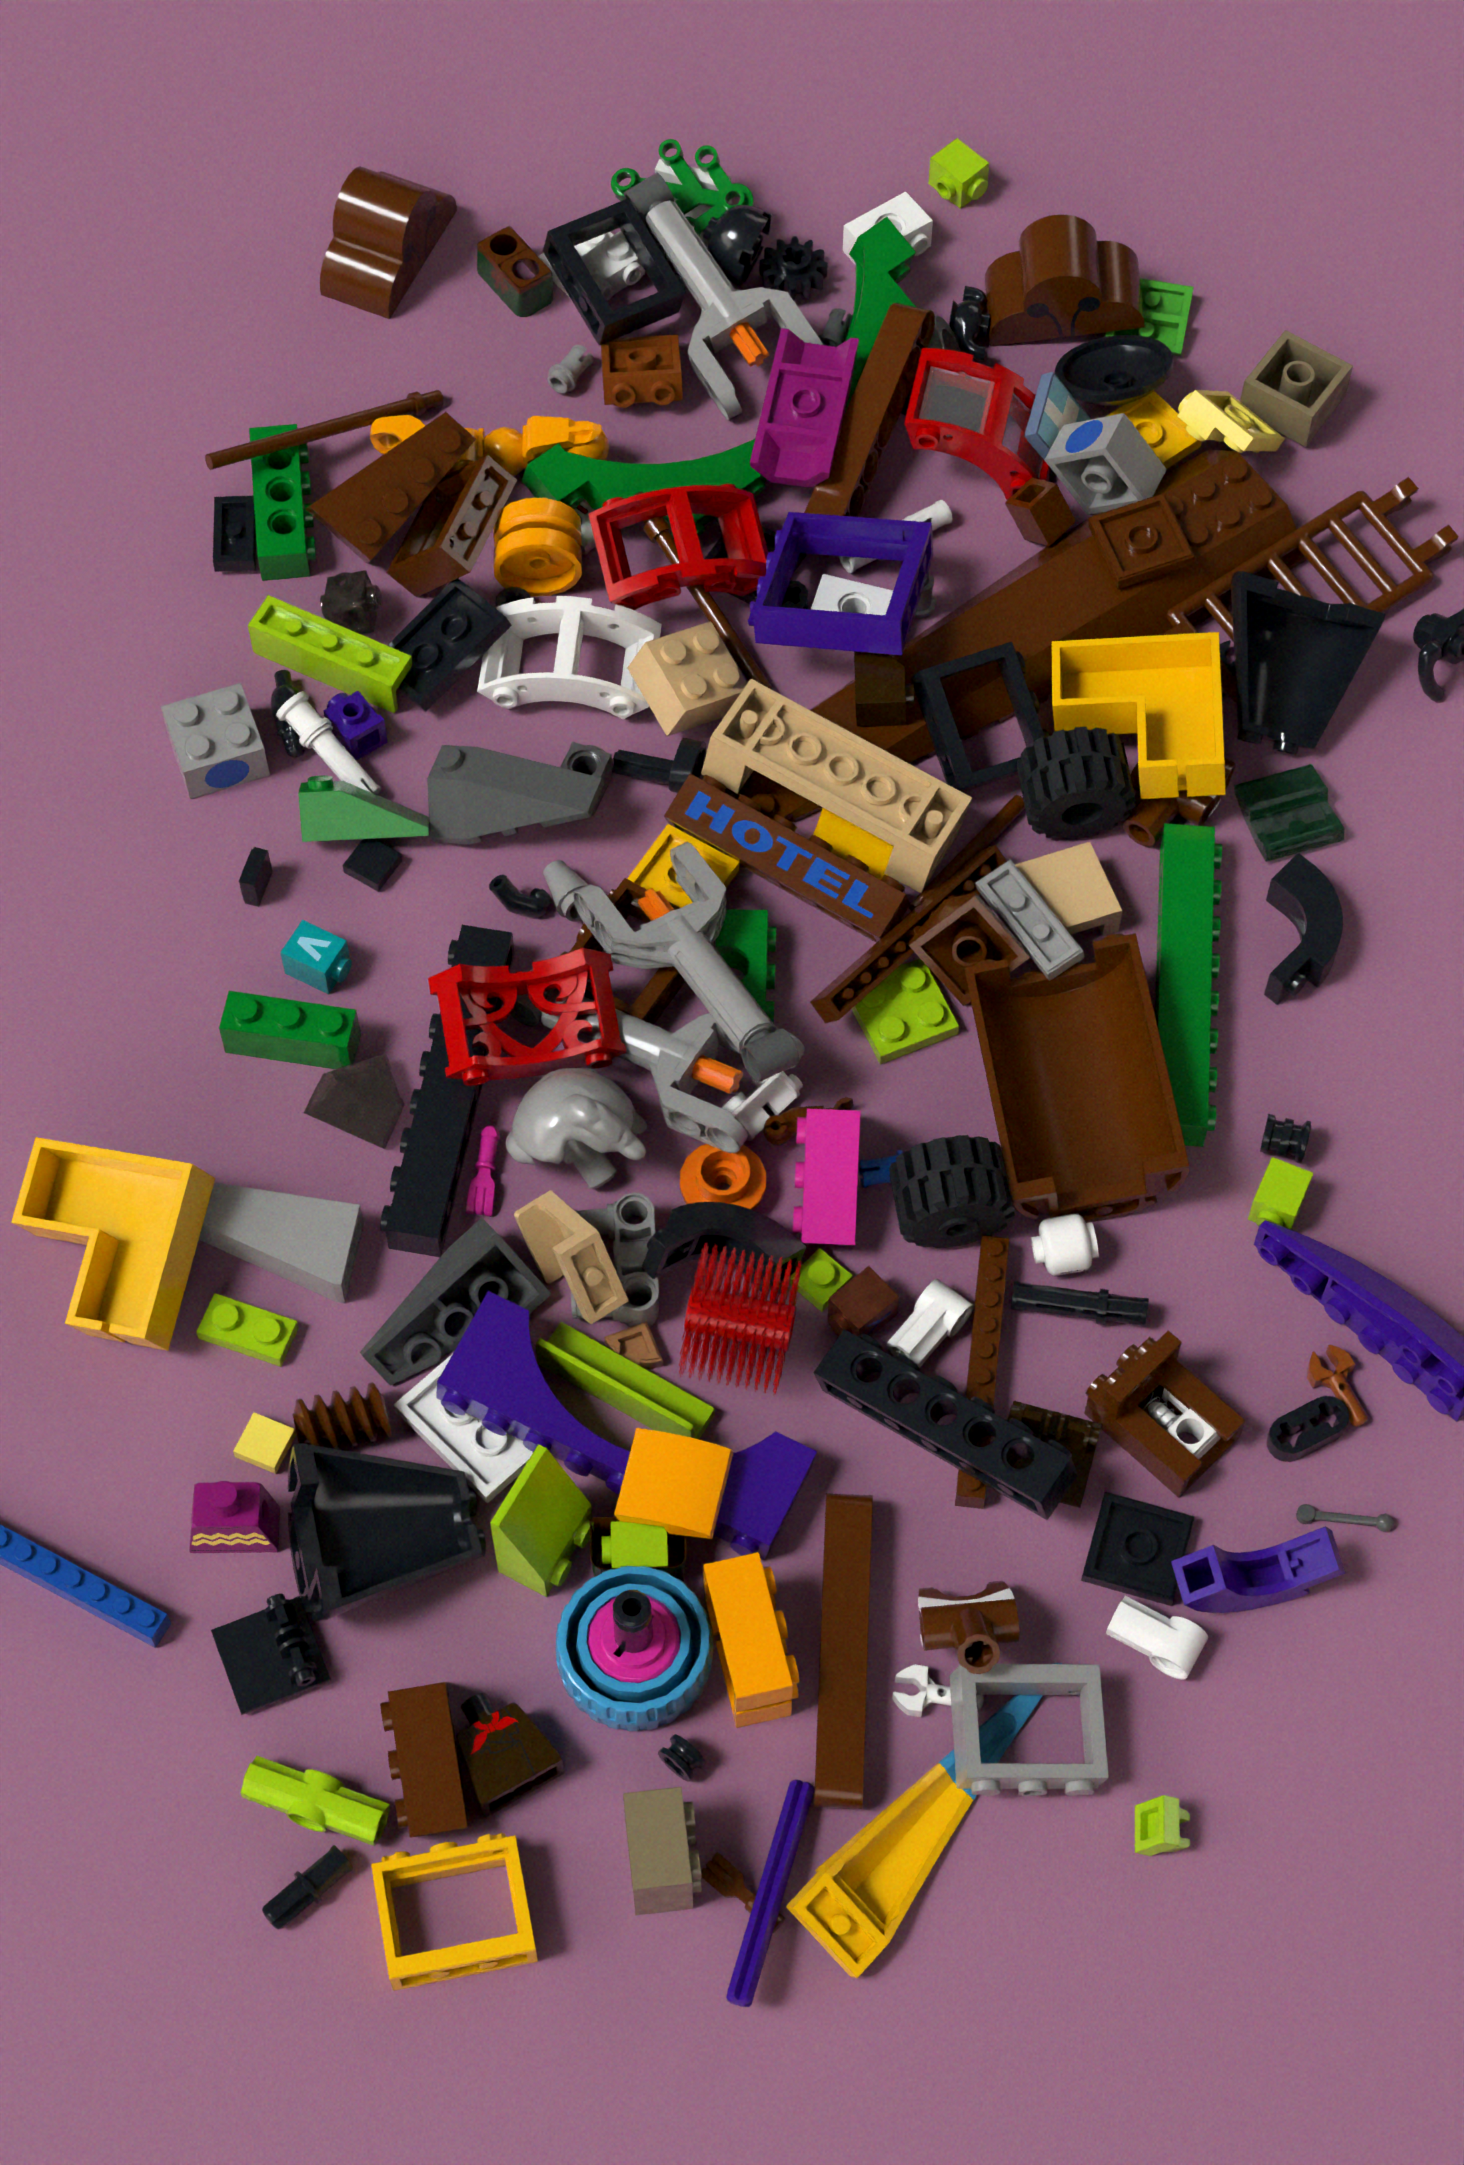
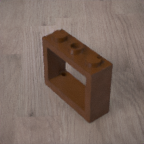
(453, 527)
(666, 980)

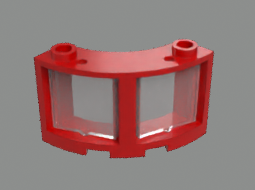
(974, 416)

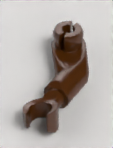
(783, 1128)

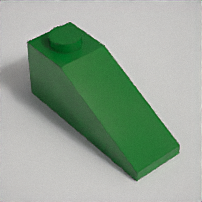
(347, 812)

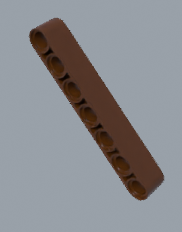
(874, 410)
(843, 1652)

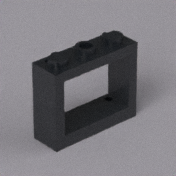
(584, 291)
(942, 724)

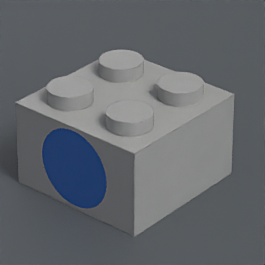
(1105, 463)
(215, 740)

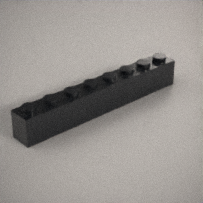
(441, 1120)

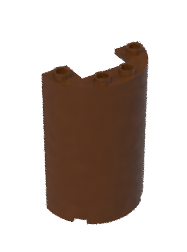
(1079, 1084)

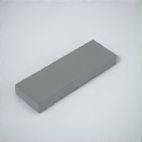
(1030, 920)

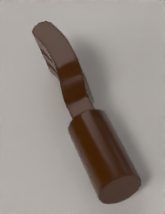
(731, 1883)

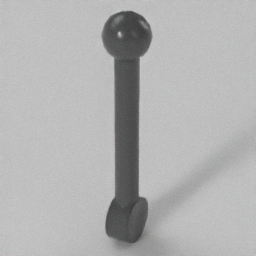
(1306, 1514)

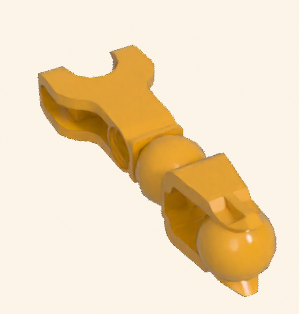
(505, 444)

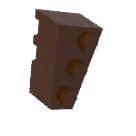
(425, 1760)

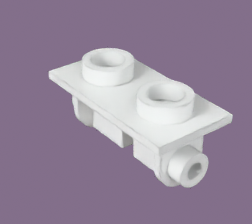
(774, 1091)

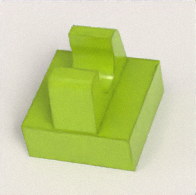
(1158, 1826)

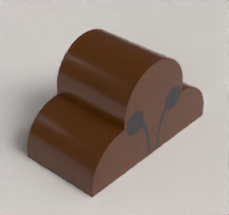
(381, 239)
(1062, 284)

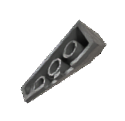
(493, 792)
(446, 1300)

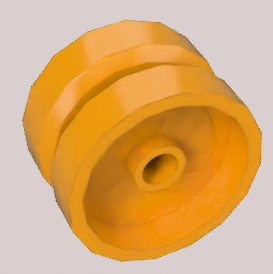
(538, 546)

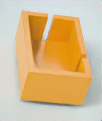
(752, 1639)

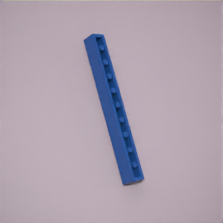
(82, 1588)

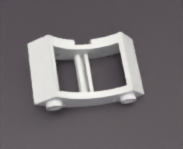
(571, 619)

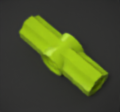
(315, 1800)

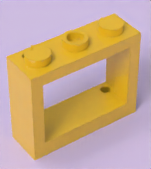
(460, 1960)

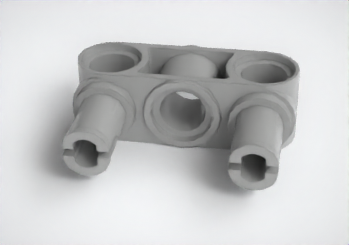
(629, 1255)

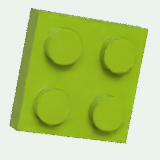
(905, 1013)

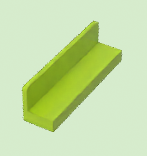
(328, 652)
(623, 1383)

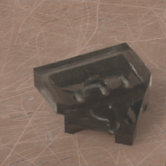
(359, 1100)

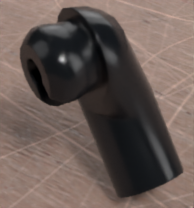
(519, 903)

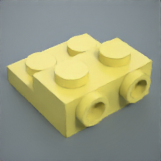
(1223, 417)

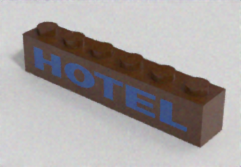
(788, 859)

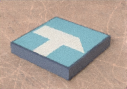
(1050, 411)

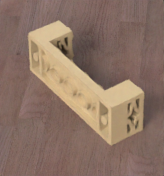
(841, 775)

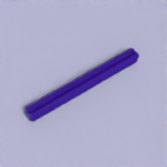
(770, 1894)

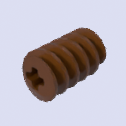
(342, 1418)

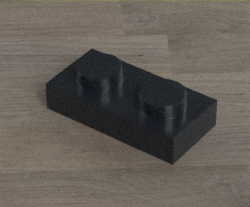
(234, 533)

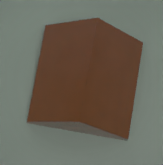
(960, 936)

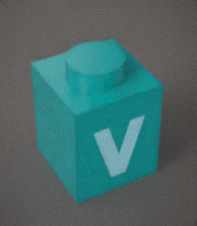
(316, 957)

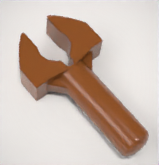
(1337, 1382)

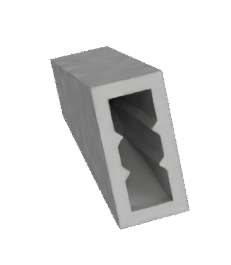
(287, 1235)

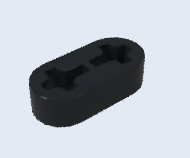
(1303, 1420)

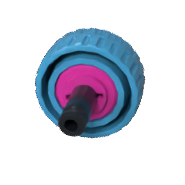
(634, 1648)

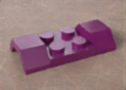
(803, 410)

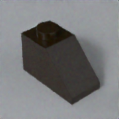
(881, 690)

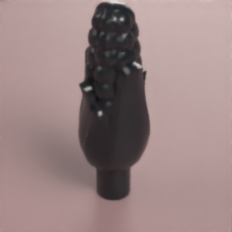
(283, 692)

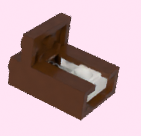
(1183, 1406)

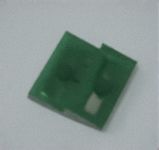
(1288, 812)

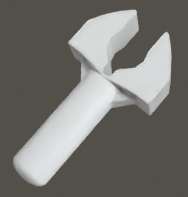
(928, 1693)

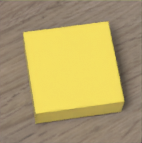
(264, 1443)

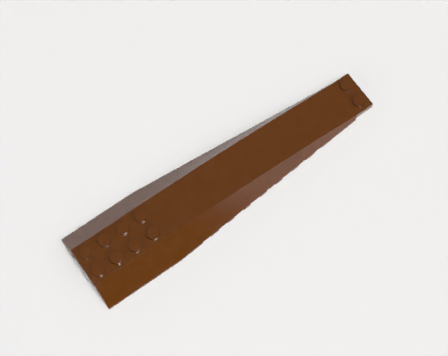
(1063, 597)

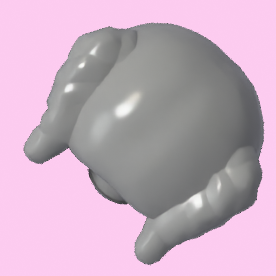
(576, 1119)

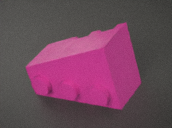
(828, 1176)

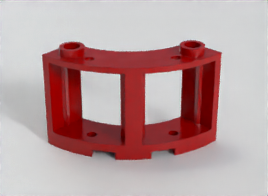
(739, 527)

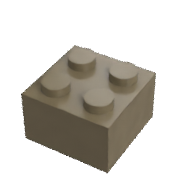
(1296, 387)
(659, 1856)

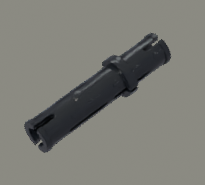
(1077, 1303)

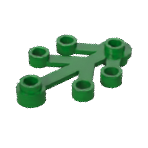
(691, 193)

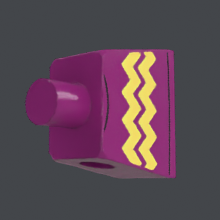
(230, 1518)

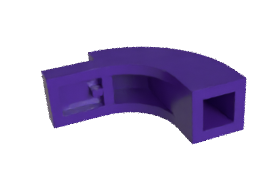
(1244, 1581)

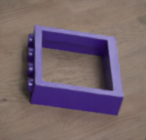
(850, 538)

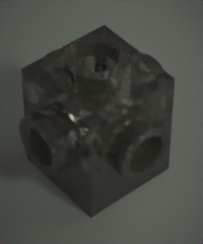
(351, 601)

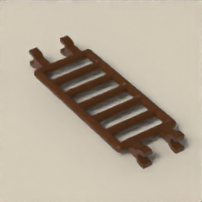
(1301, 538)

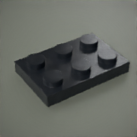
(447, 641)

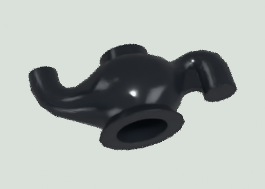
(969, 321)

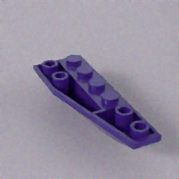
(1377, 1310)

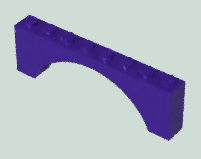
(501, 1384)

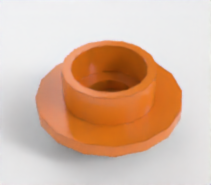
(711, 1166)

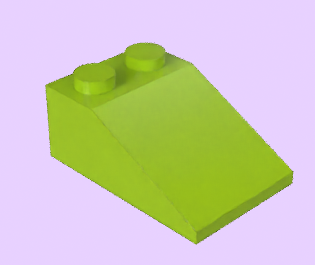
(540, 1524)

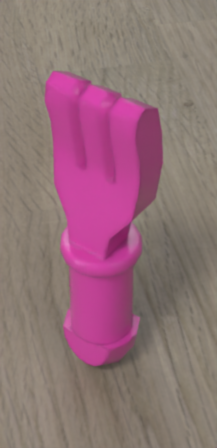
(482, 1187)

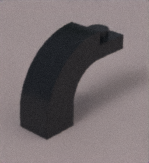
(1315, 910)
(722, 1225)

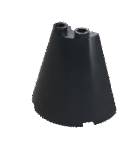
(1293, 660)
(373, 1526)

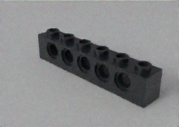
(1034, 1487)

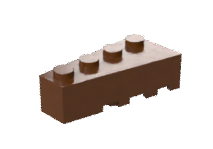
(385, 493)

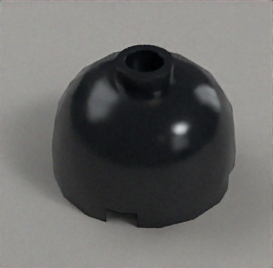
(737, 240)

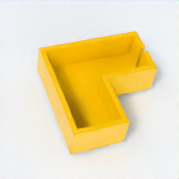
(1150, 687)
(138, 1228)

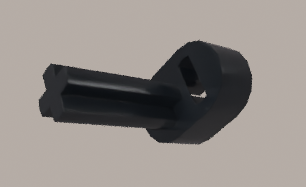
(688, 759)

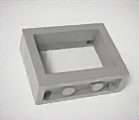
(1028, 1778)

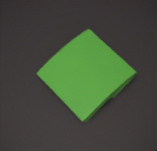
(1165, 313)

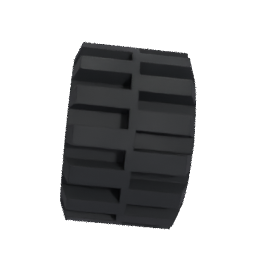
(1076, 783)
(951, 1191)

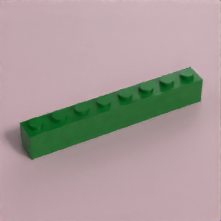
(1187, 970)

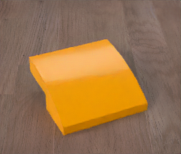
(674, 1483)

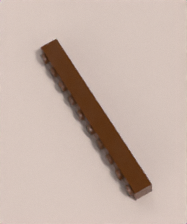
(894, 947)
(984, 1348)

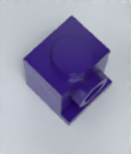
(356, 724)

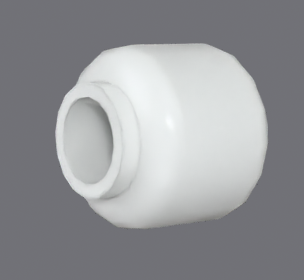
(1065, 1244)

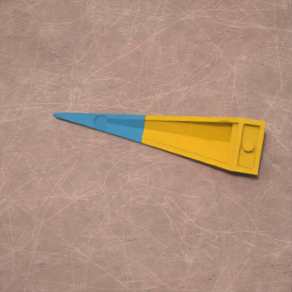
(874, 1877)

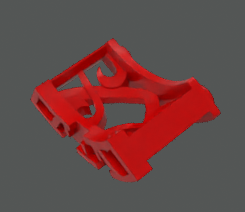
(565, 973)

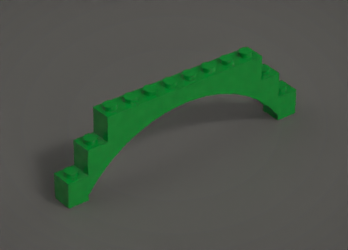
(880, 263)

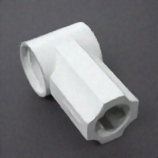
(935, 1315)
(1169, 1643)

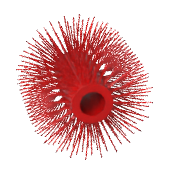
(739, 1318)

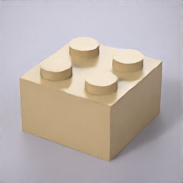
(687, 678)

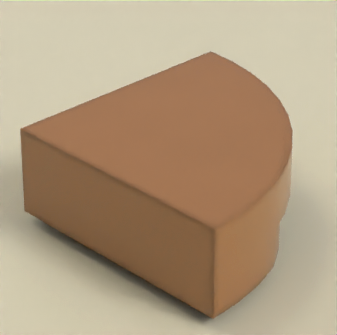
(636, 1345)

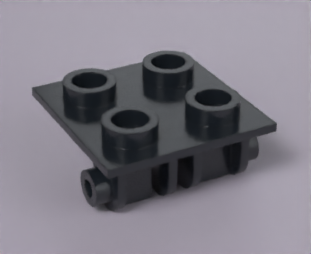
(270, 1654)

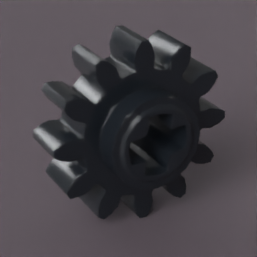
(793, 267)

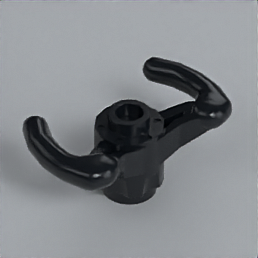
(1438, 639)

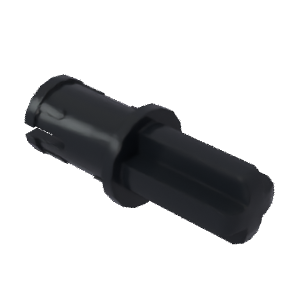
(306, 1888)

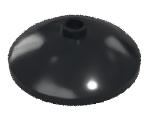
(1115, 369)

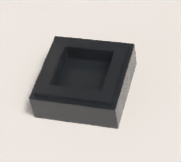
(372, 863)
(255, 876)

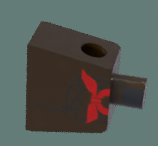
(504, 1754)

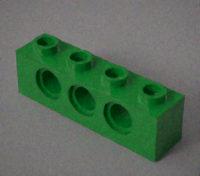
(281, 508)

